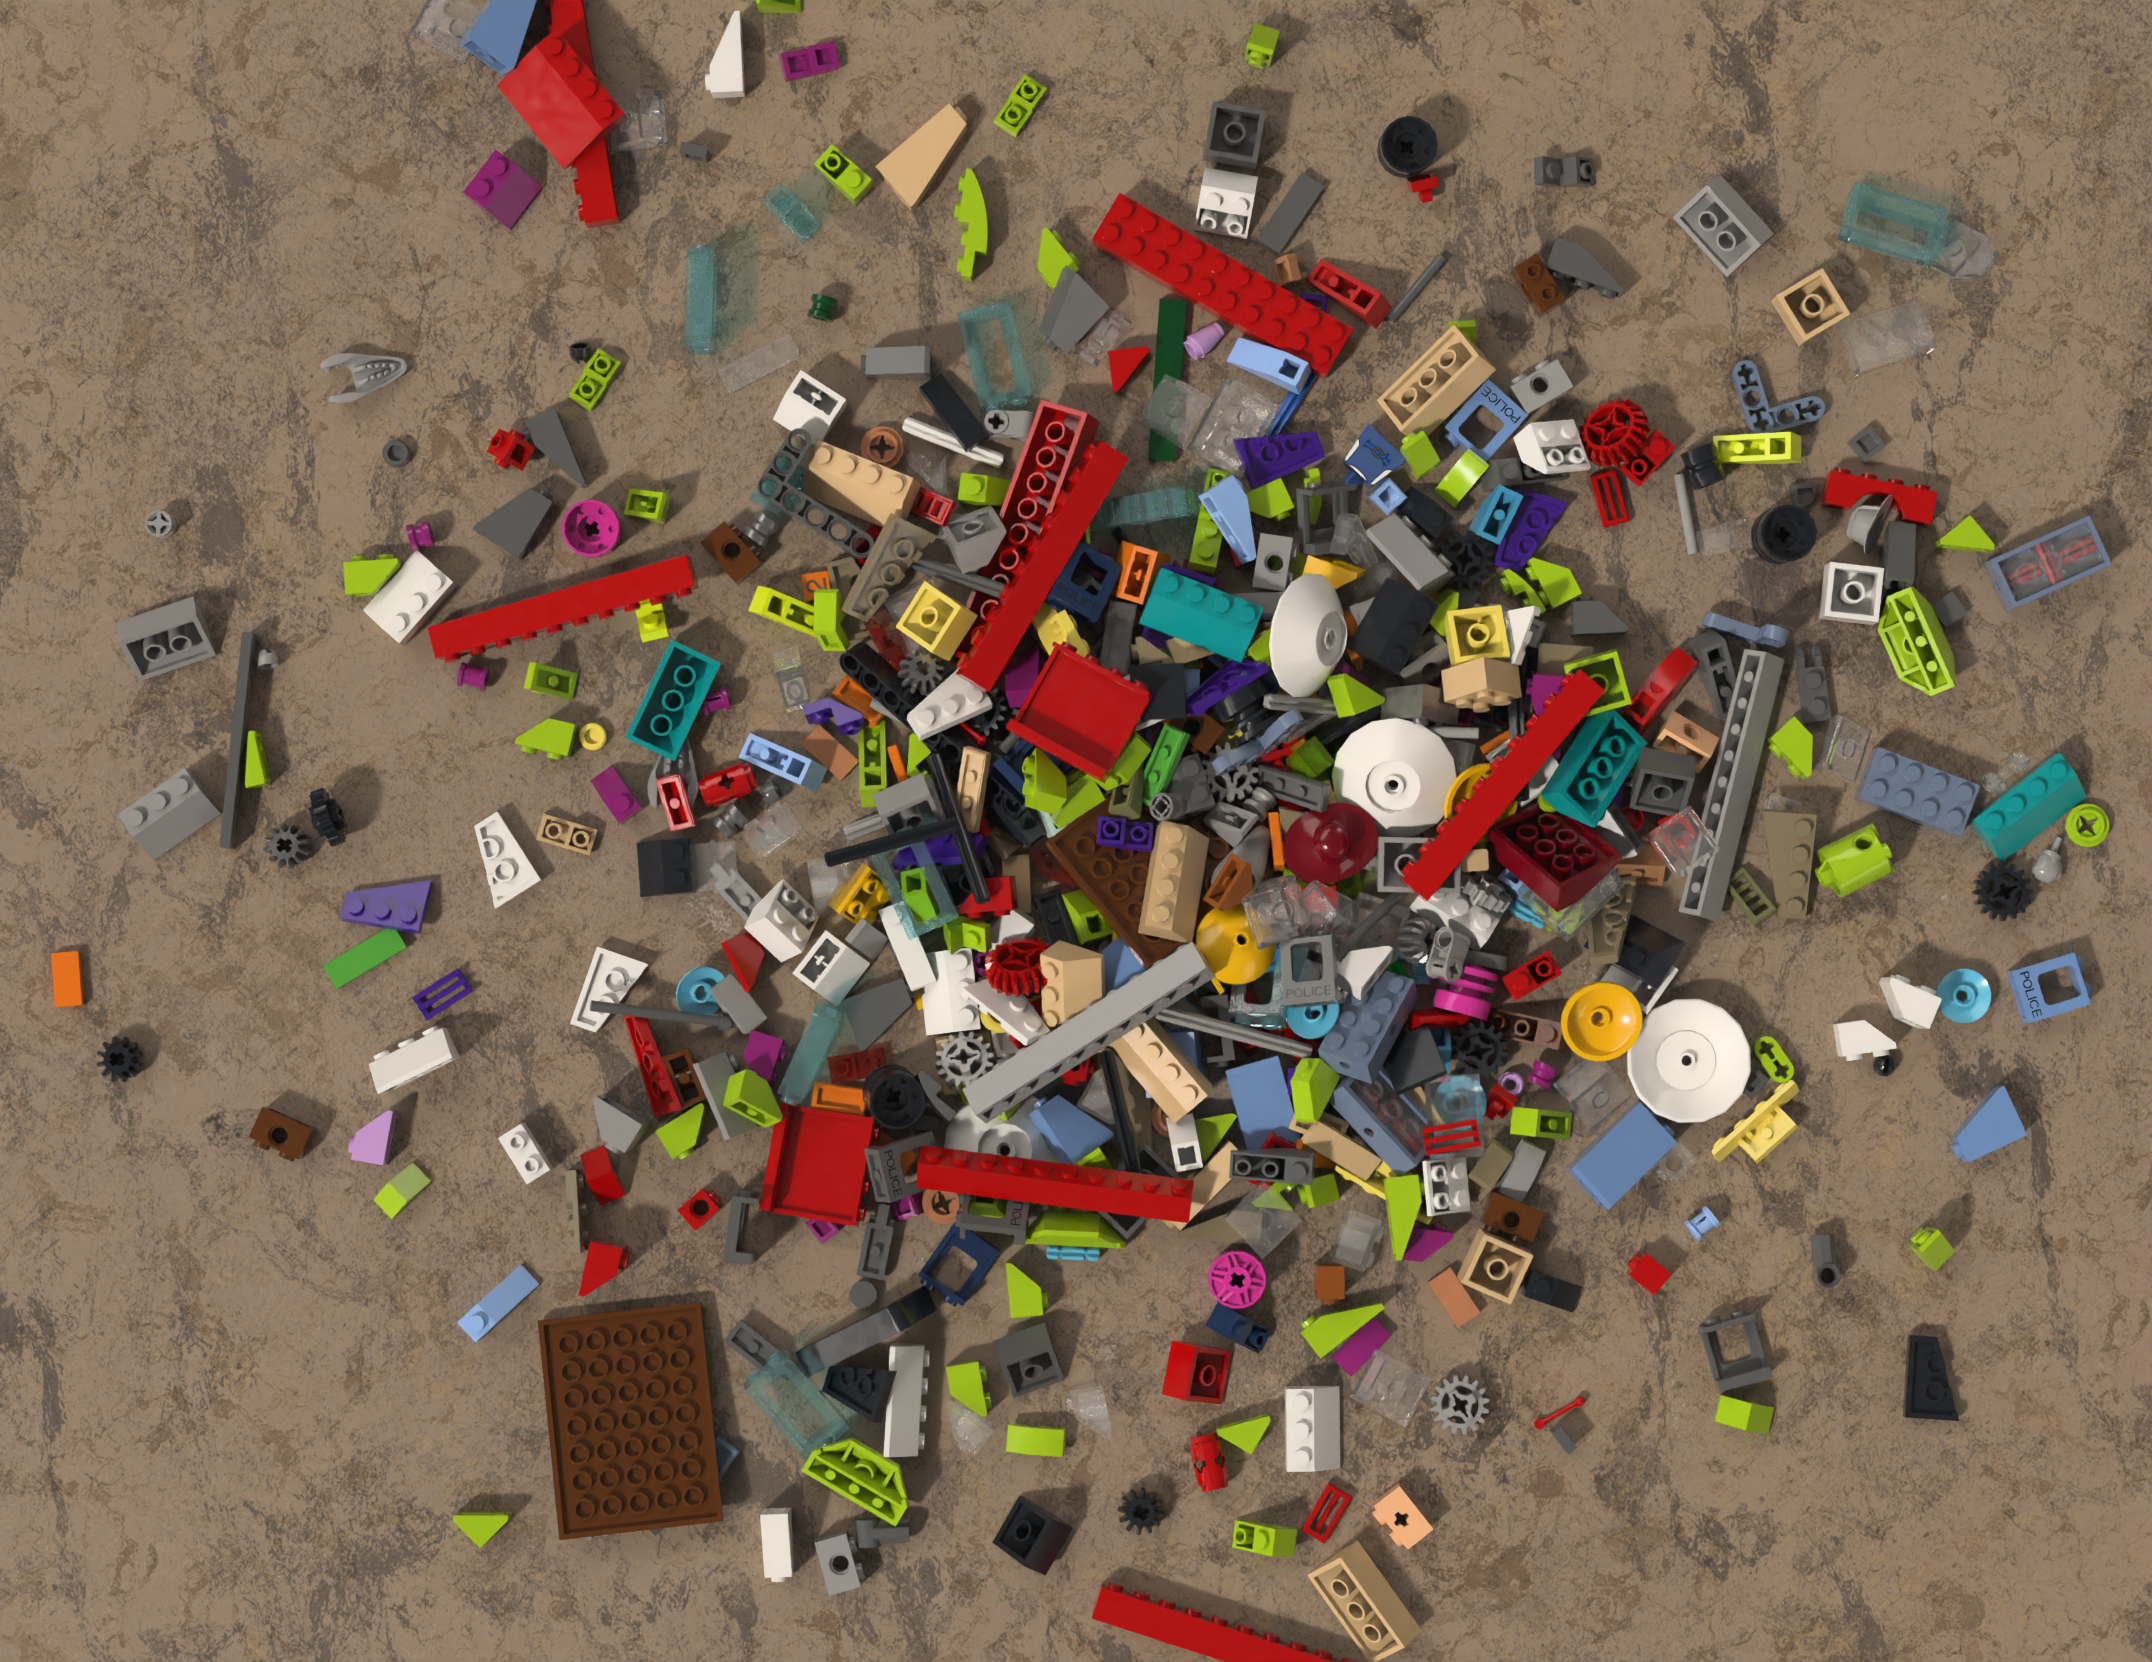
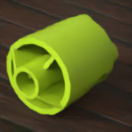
(1853, 861)

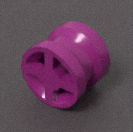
(420, 535)
(1542, 1075)

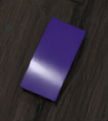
(1125, 834)

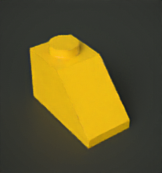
(1334, 570)

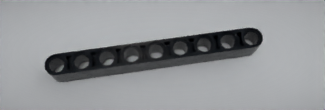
(884, 685)

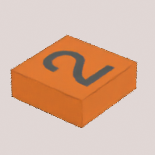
(814, 581)

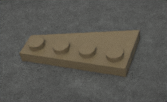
(892, 554)
(1790, 852)
(1609, 925)
(1137, 1104)

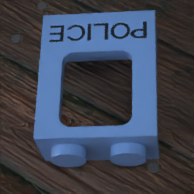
(1500, 406)
(2029, 995)

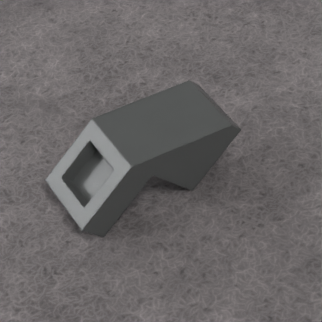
(1564, 172)

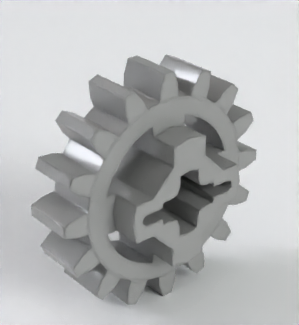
(1228, 783)
(1484, 891)
(954, 1061)
(1470, 1397)

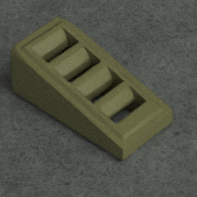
(1132, 805)
(1757, 891)

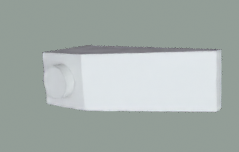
(727, 65)
(909, 953)

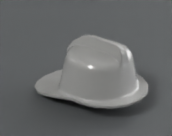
(1866, 524)

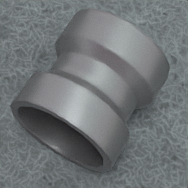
(761, 529)
(1168, 806)
(730, 820)

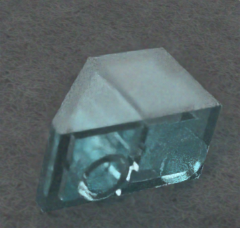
(791, 213)

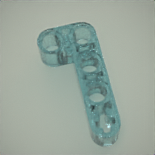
(1146, 507)

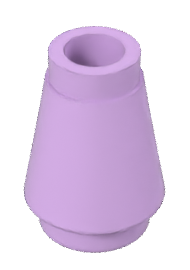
(1203, 341)

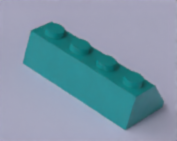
(1201, 615)
(672, 700)
(1594, 768)
(2028, 807)

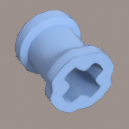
(1702, 1223)

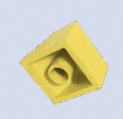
(936, 621)
(1476, 634)

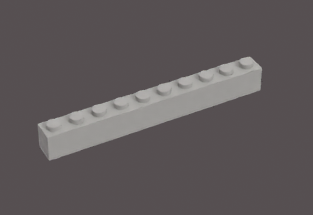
(1733, 781)
(1088, 1032)

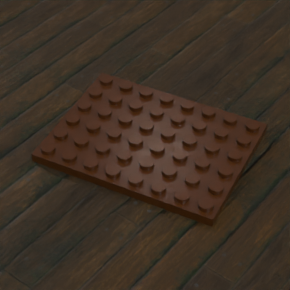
(1118, 877)
(630, 1421)

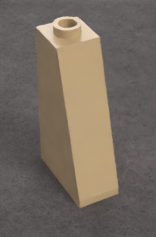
(921, 157)
(1208, 1181)

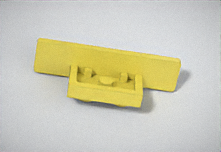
(1058, 628)
(1761, 1130)
(1375, 1185)

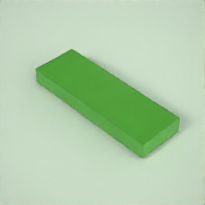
(1163, 761)
(365, 957)

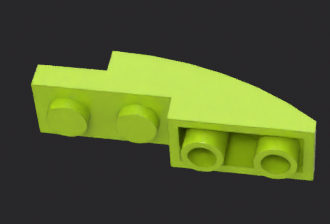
(971, 214)
(1207, 534)

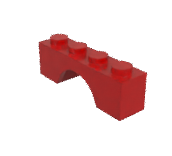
(1912, 504)

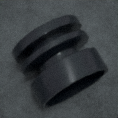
(1407, 131)
(1798, 530)
(1247, 711)
(901, 1109)

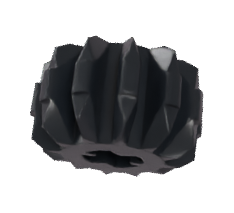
(120, 1070)
(1144, 1502)

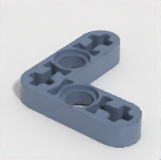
(1770, 415)
(1765, 636)
(1255, 749)

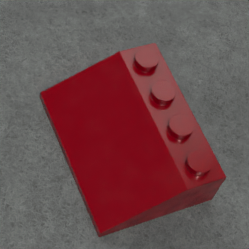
(1552, 854)

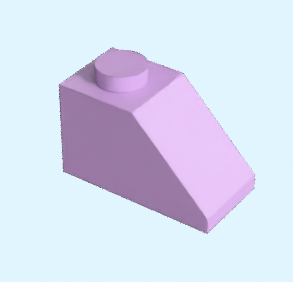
(374, 1140)

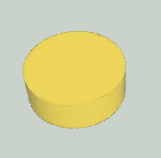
(593, 736)

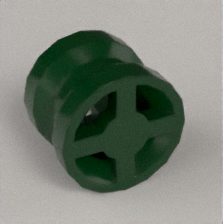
(822, 308)

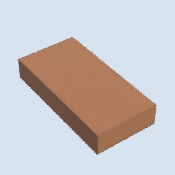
(830, 752)
(1453, 1297)

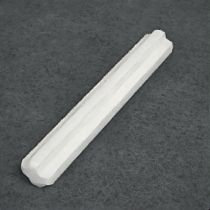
(948, 441)

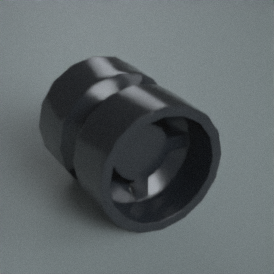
(1703, 466)

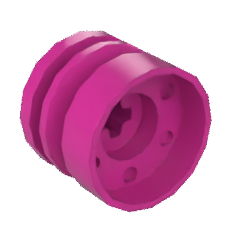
(587, 513)
(1465, 993)
(1242, 1263)

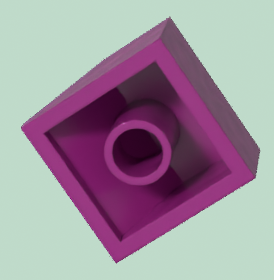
(502, 189)

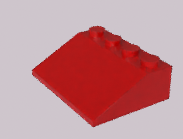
(561, 100)

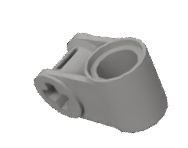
(1015, 424)
(1449, 953)

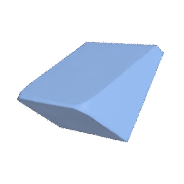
(1387, 496)

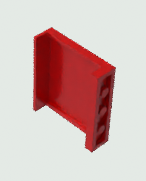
(1081, 711)
(819, 1165)

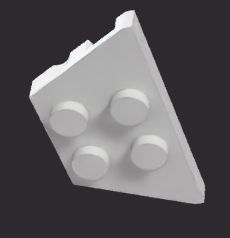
(1517, 628)

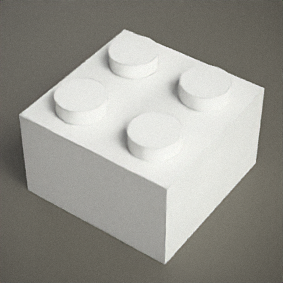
(1851, 593)

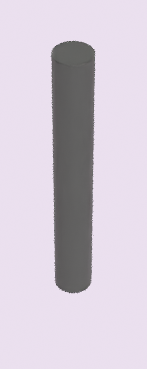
(1416, 288)

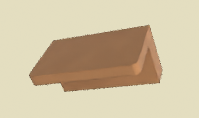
(1646, 865)

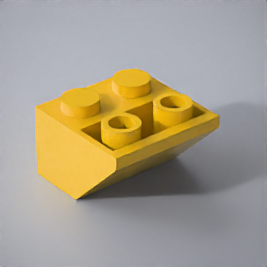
(862, 896)

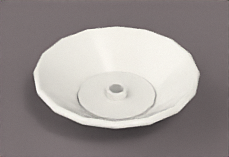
(1307, 635)
(1400, 753)
(1717, 1064)
(1018, 1133)

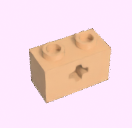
(1396, 1501)

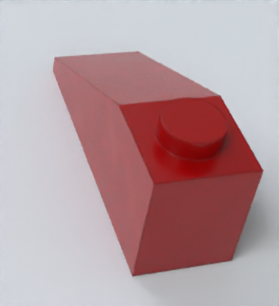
(1349, 293)

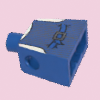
(1371, 459)

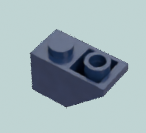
(1238, 1327)

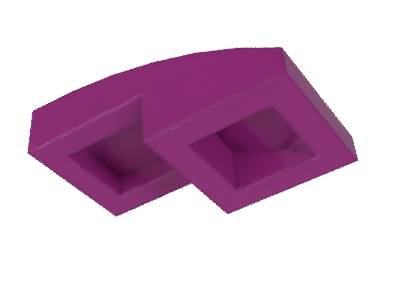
(809, 62)
(1361, 1346)

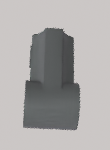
(1824, 1256)
(874, 1532)

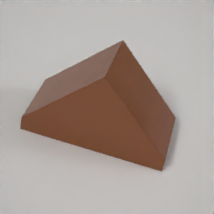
(1231, 884)

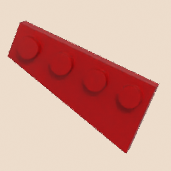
(652, 1069)

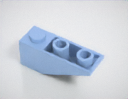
(1270, 364)

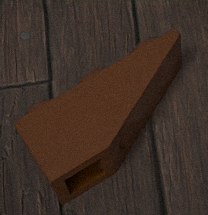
(1528, 1029)

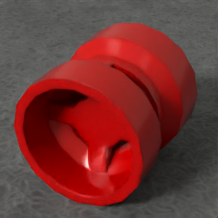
(1633, 816)

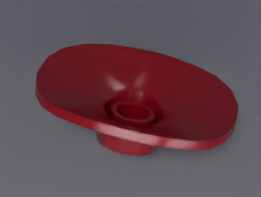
(1330, 843)

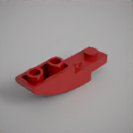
(1658, 690)

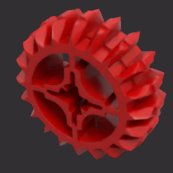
(1617, 439)
(1016, 966)

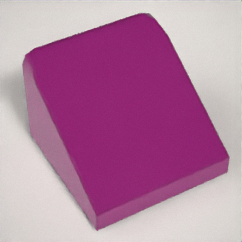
(907, 1207)
(823, 1230)

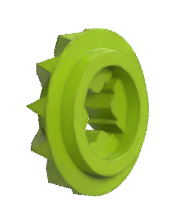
(2099, 827)

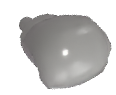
(2048, 864)

